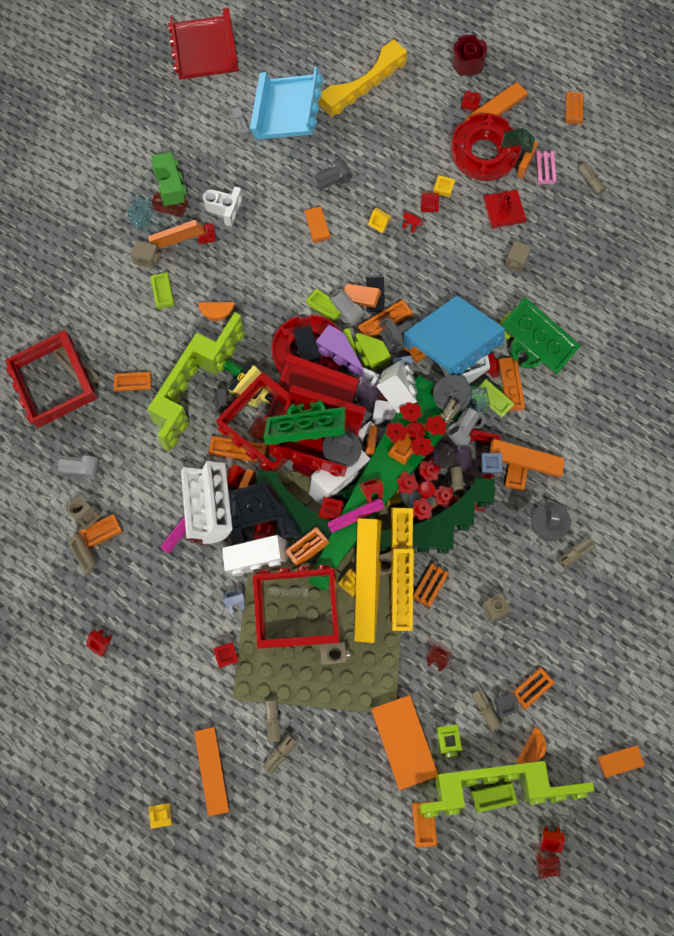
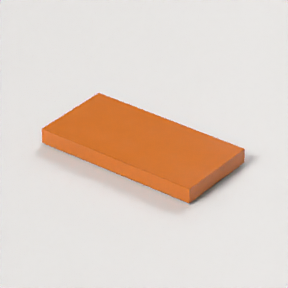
(404, 742)

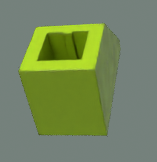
(373, 352)

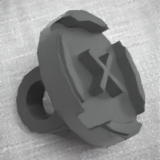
(392, 334)
(453, 388)
(342, 449)
(550, 521)

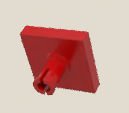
(504, 209)

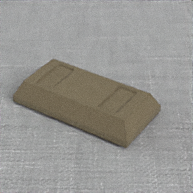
(82, 553)

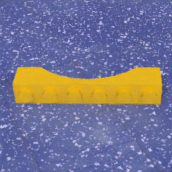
(338, 97)

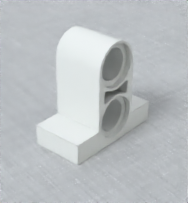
(220, 203)

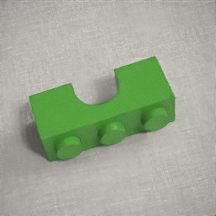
(170, 187)

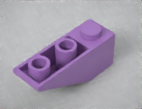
(335, 344)

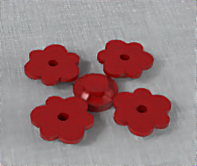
(416, 430)
(426, 490)

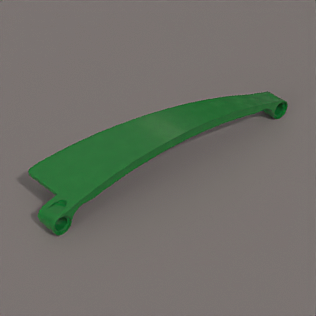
(385, 469)

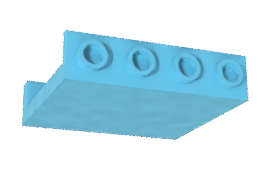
(286, 106)

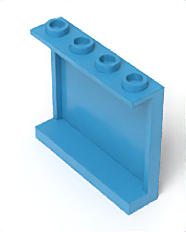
(455, 336)

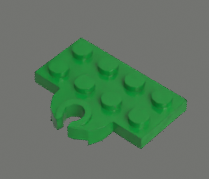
(538, 338)
(305, 424)

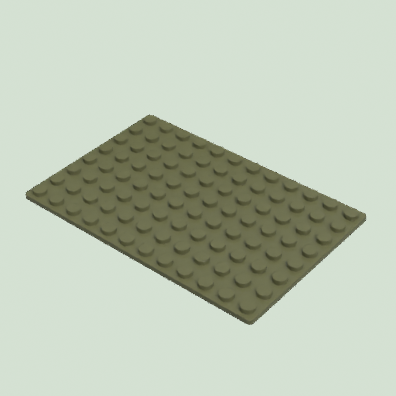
(303, 610)

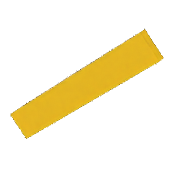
(402, 568)
(367, 579)

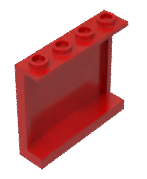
(203, 46)
(313, 378)
(309, 450)

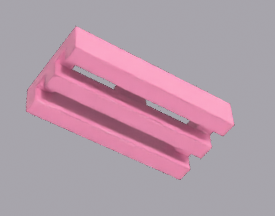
(545, 156)

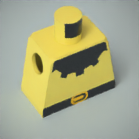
(246, 377)

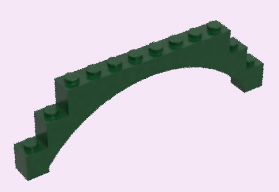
(428, 535)

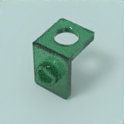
(518, 137)

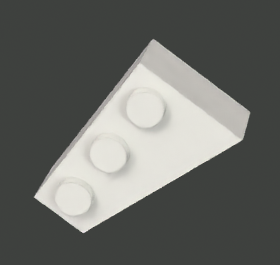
(398, 385)
(327, 485)
(257, 555)

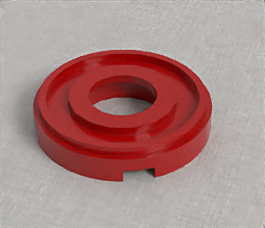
(483, 127)
(285, 342)

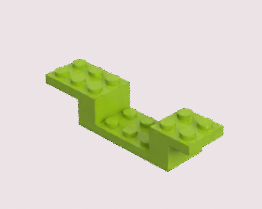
(199, 353)
(533, 784)

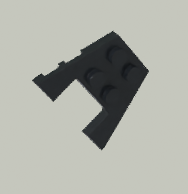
(255, 506)

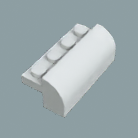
(206, 502)

